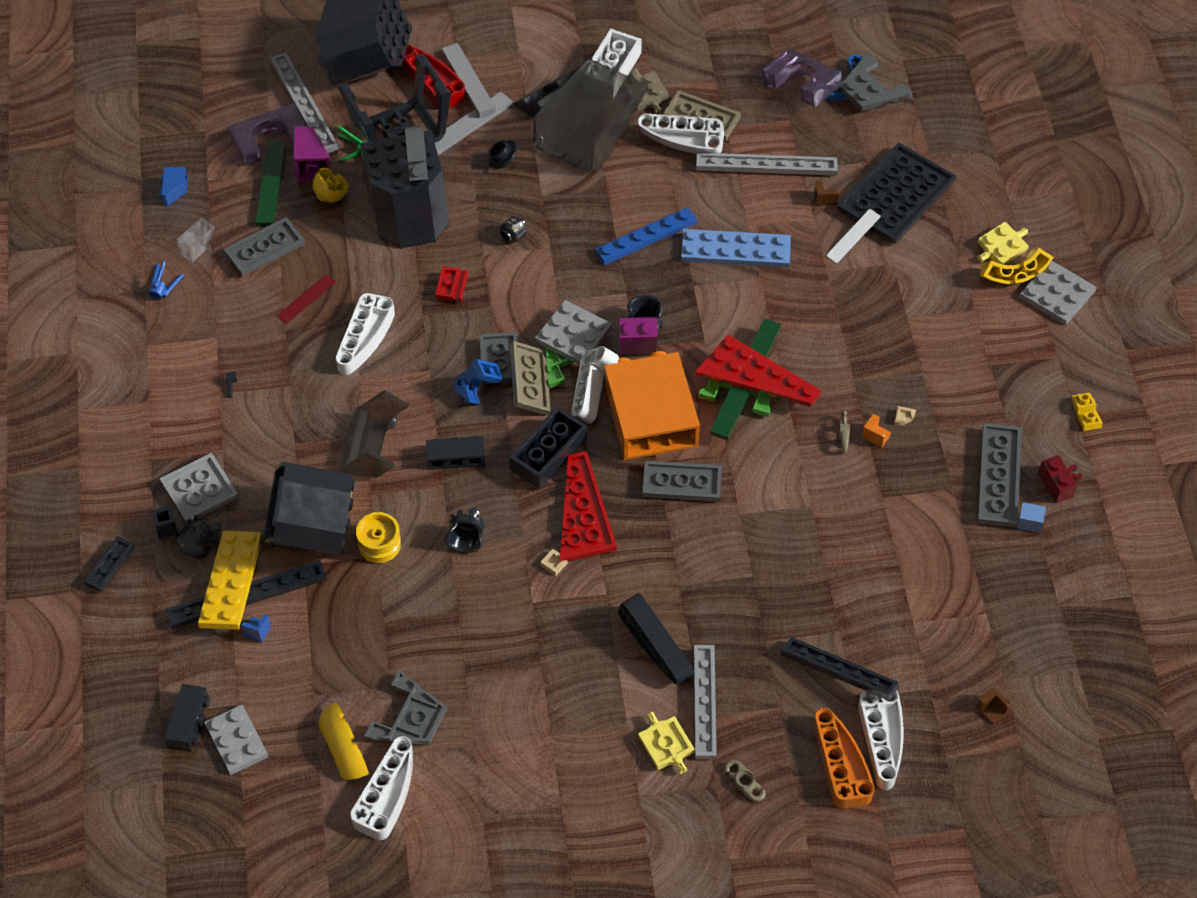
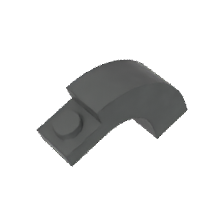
(416, 153)

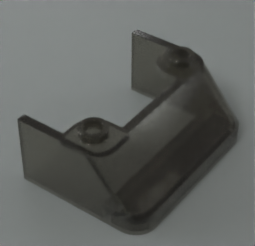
(366, 436)

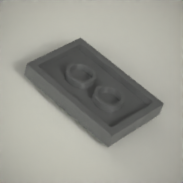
(496, 349)

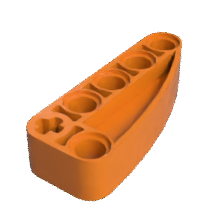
(849, 762)

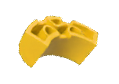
(1031, 266)
(339, 737)

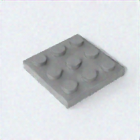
(1058, 292)
(573, 332)
(199, 487)

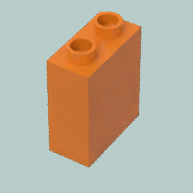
(651, 405)

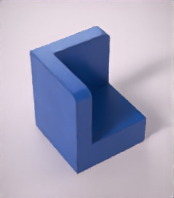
(256, 628)

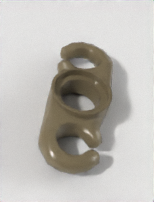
(844, 431)
(746, 789)

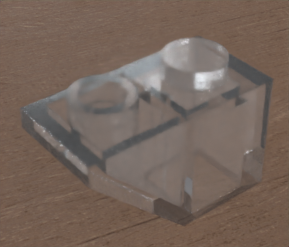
(195, 239)

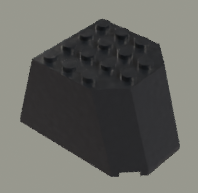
(361, 38)
(404, 209)
(308, 509)

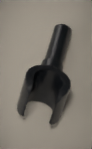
(231, 378)

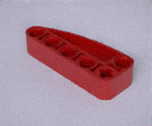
(450, 79)

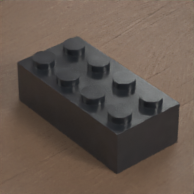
(548, 447)

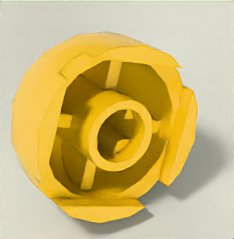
(329, 186)

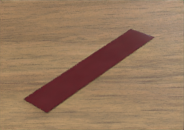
(306, 298)

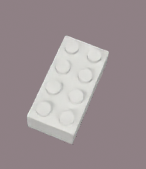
(618, 51)

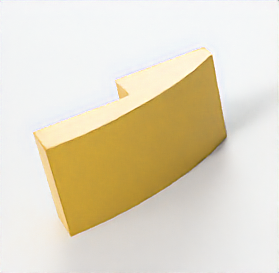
(1086, 411)

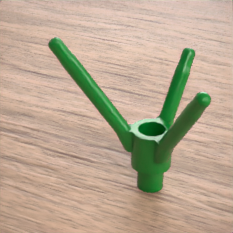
(353, 139)

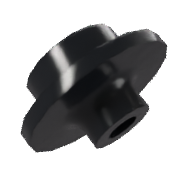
(502, 154)

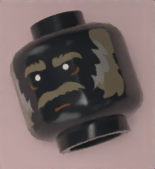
(513, 229)

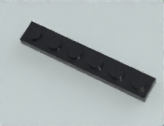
(840, 668)

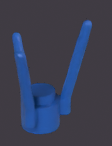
(157, 287)

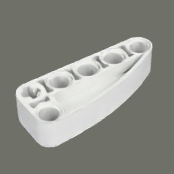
(687, 138)
(365, 331)
(890, 732)
(388, 797)

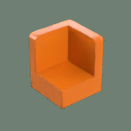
(875, 433)

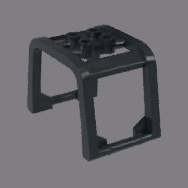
(366, 123)

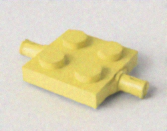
(1002, 244)
(666, 743)

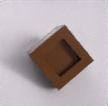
(825, 197)
(993, 706)

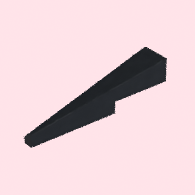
(536, 101)

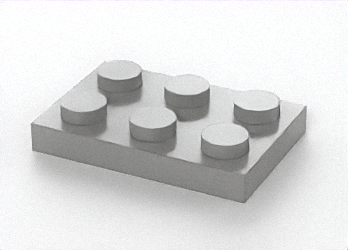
(236, 739)

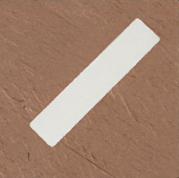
(853, 236)

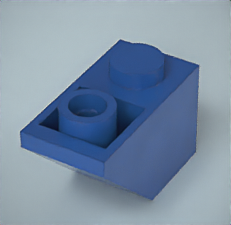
(174, 184)

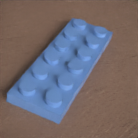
(736, 248)

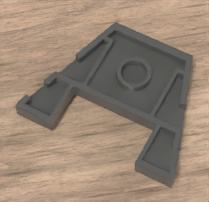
(868, 92)
(416, 720)

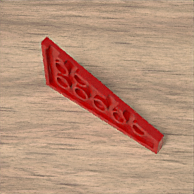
(752, 371)
(585, 520)

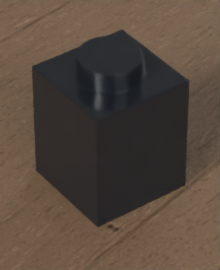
(164, 522)

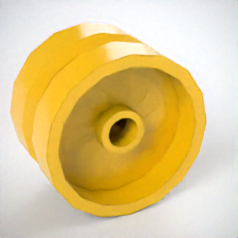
(378, 537)

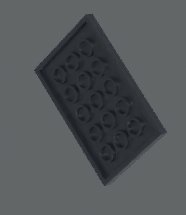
(899, 191)

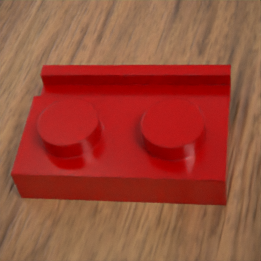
(451, 284)

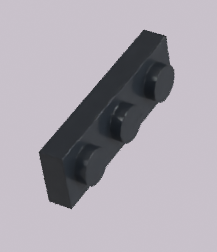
(109, 564)

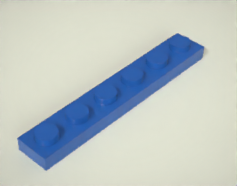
(646, 236)

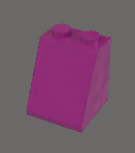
(309, 154)
(637, 335)

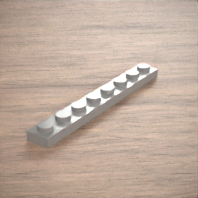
(303, 100)
(766, 164)

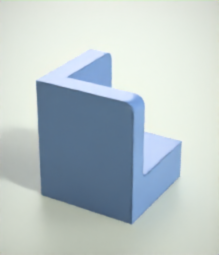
(1031, 517)

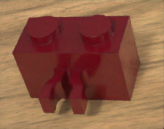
(1058, 478)

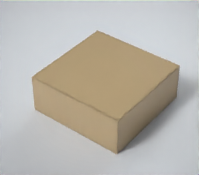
(552, 563)

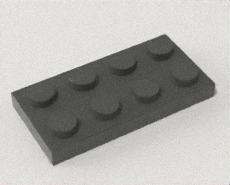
(264, 246)
(682, 481)

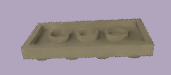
(692, 106)
(529, 378)

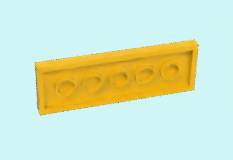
(230, 580)

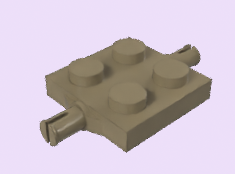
(655, 93)

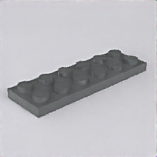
(999, 475)

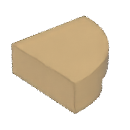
(904, 415)

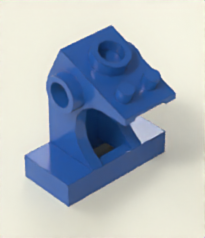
(479, 372)

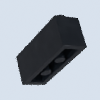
(455, 452)
(187, 717)

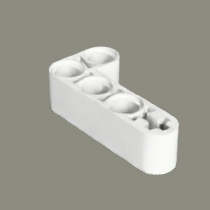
(590, 382)

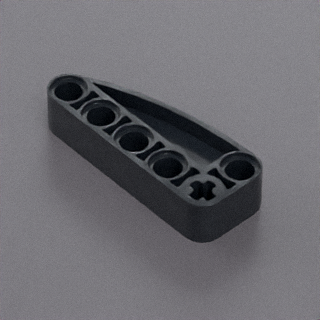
(654, 638)

